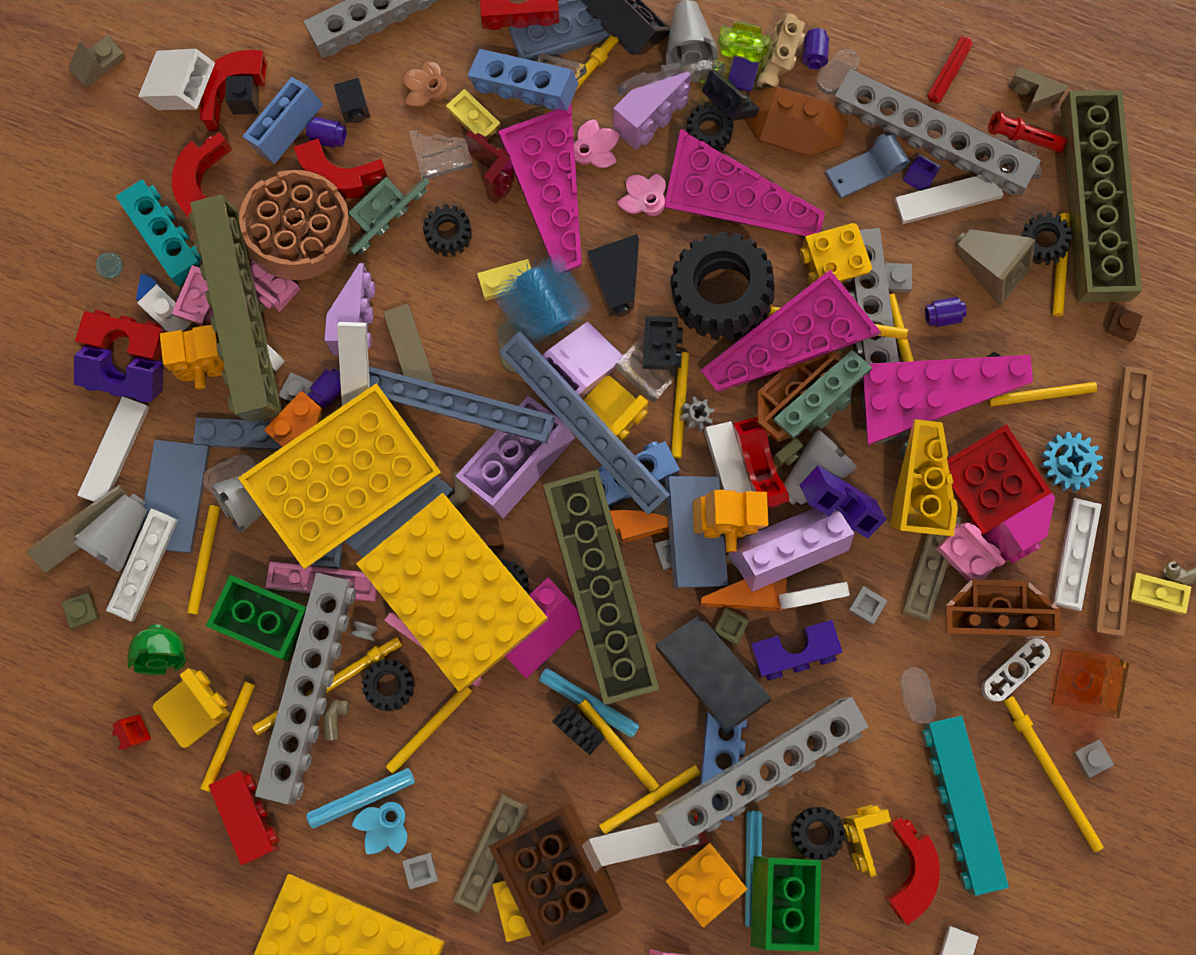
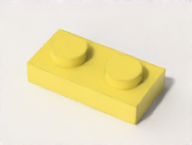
(473, 115)
(493, 278)
(1159, 593)

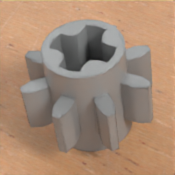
(704, 411)

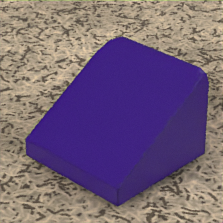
(743, 73)
(921, 173)

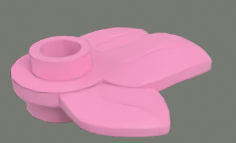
(598, 142)
(641, 192)

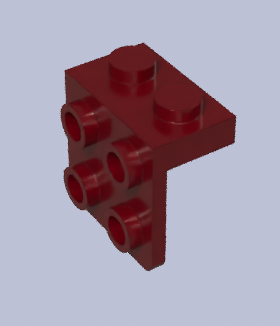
(500, 172)

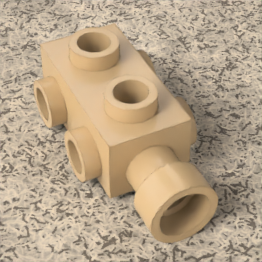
(781, 50)

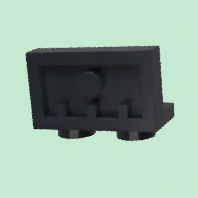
(728, 97)
(661, 344)

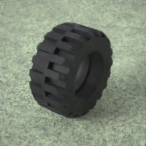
(717, 254)

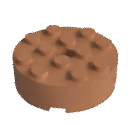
(295, 225)

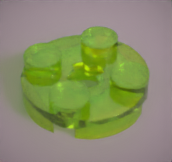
(744, 41)

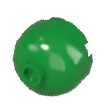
(156, 650)

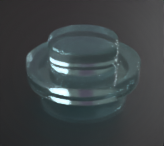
(109, 265)

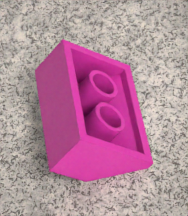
(1023, 531)
(549, 637)

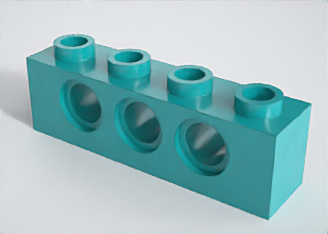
(135, 202)

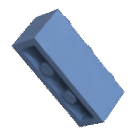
(283, 120)

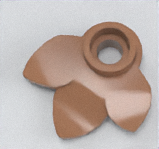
(423, 83)

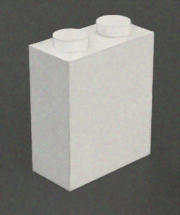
(176, 79)

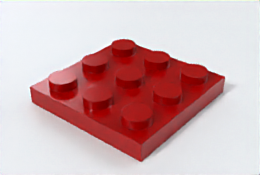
(995, 479)

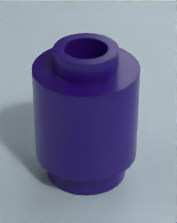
(815, 49)
(327, 131)
(945, 312)
(326, 388)

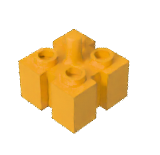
(192, 354)
(730, 514)

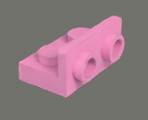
(272, 290)
(192, 301)
(970, 552)

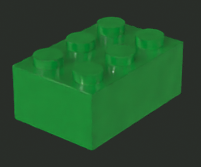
(258, 618)
(786, 904)

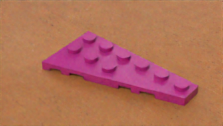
(546, 174)
(724, 189)
(806, 327)
(935, 389)

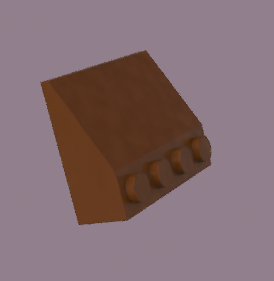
(555, 878)

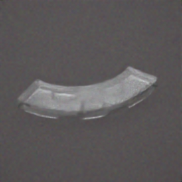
(698, 74)

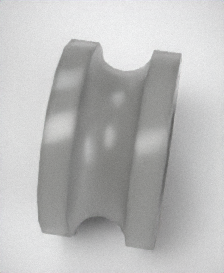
(364, 631)

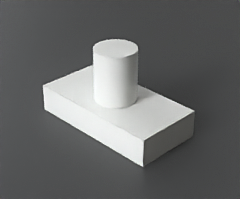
(160, 308)

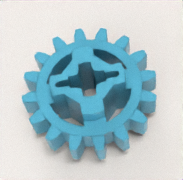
(1071, 472)

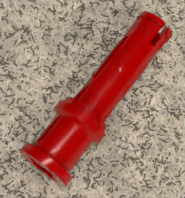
(1017, 129)

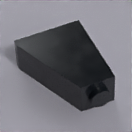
(615, 274)

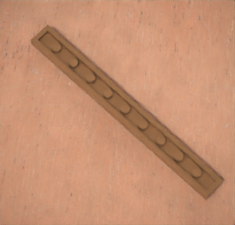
(1123, 502)

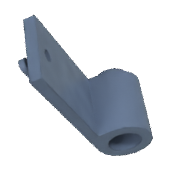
(869, 168)

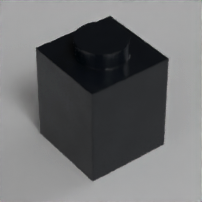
(242, 95)
(352, 101)

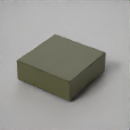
(731, 626)

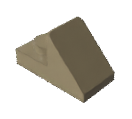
(94, 62)
(1041, 89)

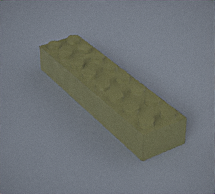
(1100, 196)
(235, 309)
(601, 587)

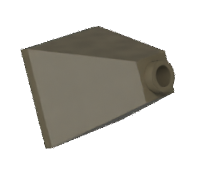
(996, 260)

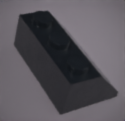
(629, 21)

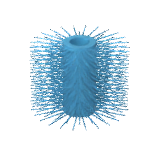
(541, 301)

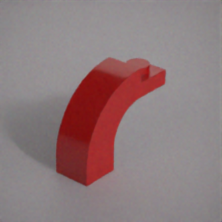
(230, 65)
(191, 168)
(348, 181)
(758, 461)
(923, 877)

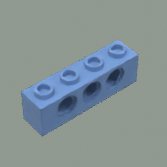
(523, 80)
(654, 453)
(713, 746)

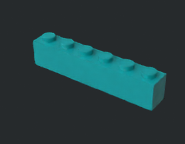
(965, 806)

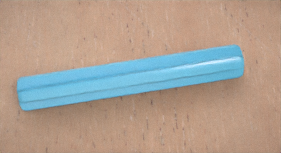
(577, 695)
(360, 798)
(753, 848)

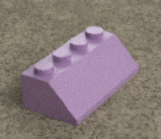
(512, 464)
(791, 547)

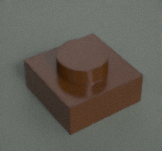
(1124, 323)
(494, 542)

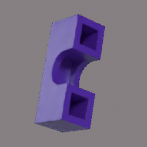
(96, 372)
(831, 493)
(820, 645)

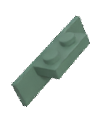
(379, 207)
(824, 397)

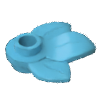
(381, 831)

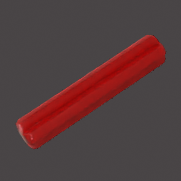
(950, 70)

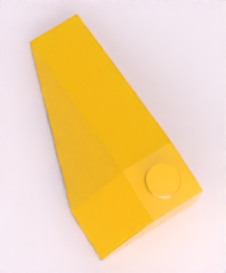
(924, 489)

